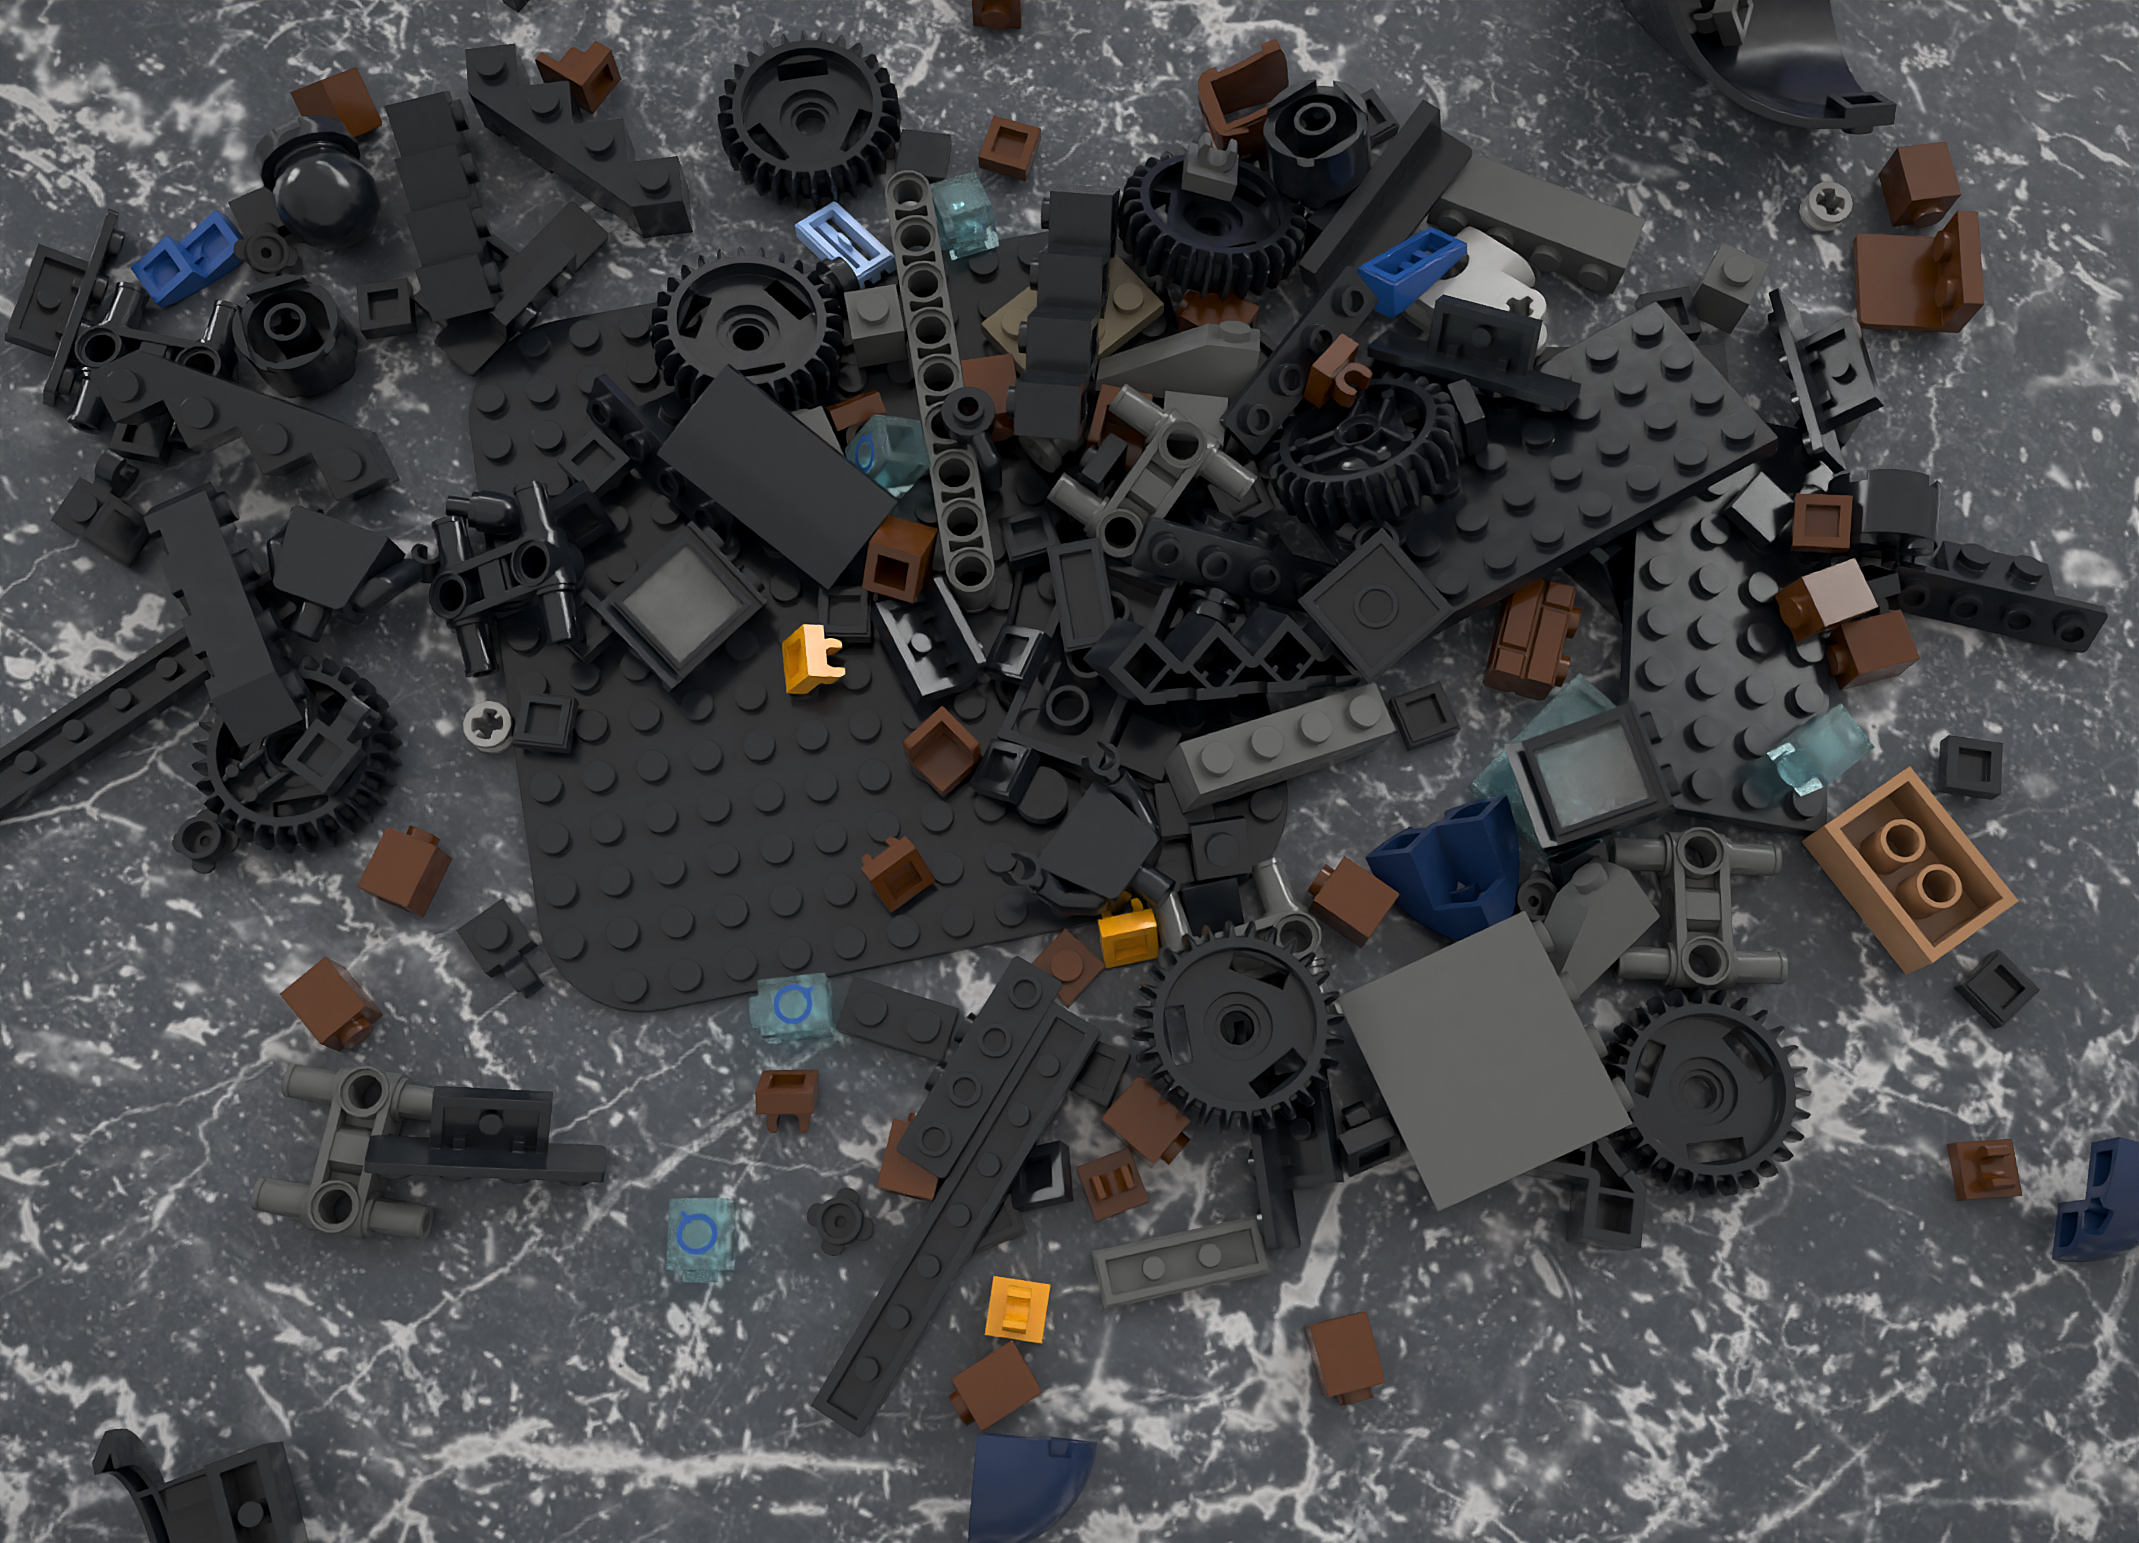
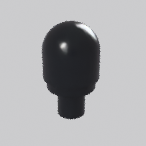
(486, 511)

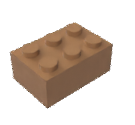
(1909, 871)

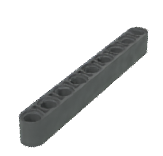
(934, 364)

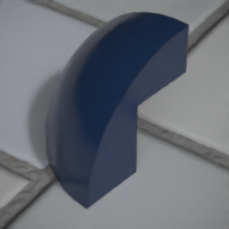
(1456, 870)
(2109, 1215)
(1025, 1485)

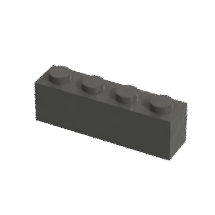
(1541, 222)
(1278, 747)

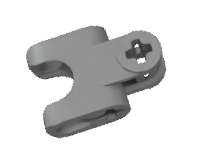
(1487, 276)

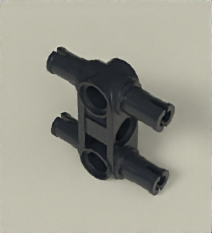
(120, 336)
(506, 580)

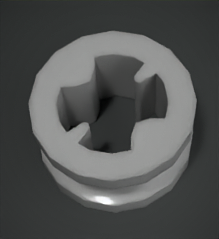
(1836, 198)
(479, 716)

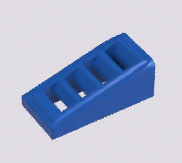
(1407, 271)

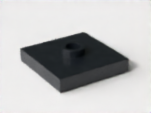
(1376, 606)

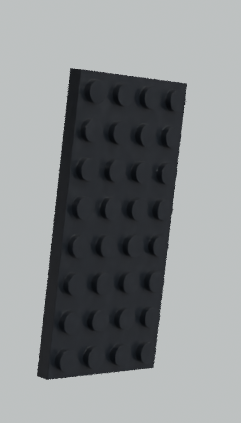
(1560, 483)
(1715, 654)

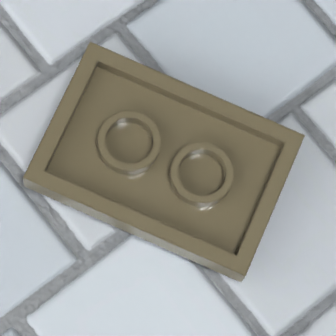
(1128, 311)

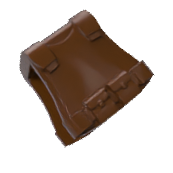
(1239, 87)

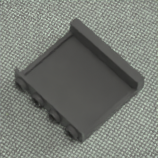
(1486, 1060)

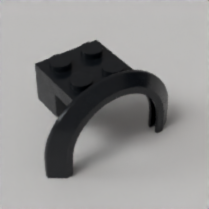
(228, 1501)

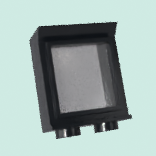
(682, 604)
(1593, 778)

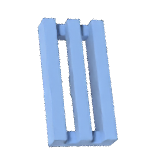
(817, 242)

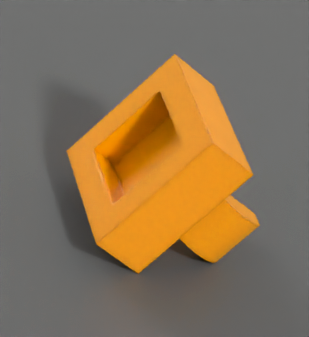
(806, 659)
(1128, 936)
(1017, 1309)

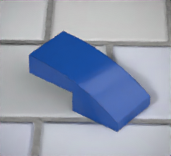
(185, 267)

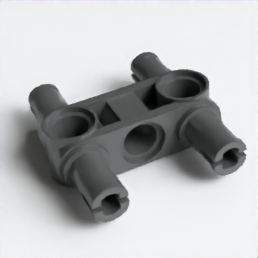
(1155, 477)
(1698, 910)
(1281, 912)
(343, 1154)

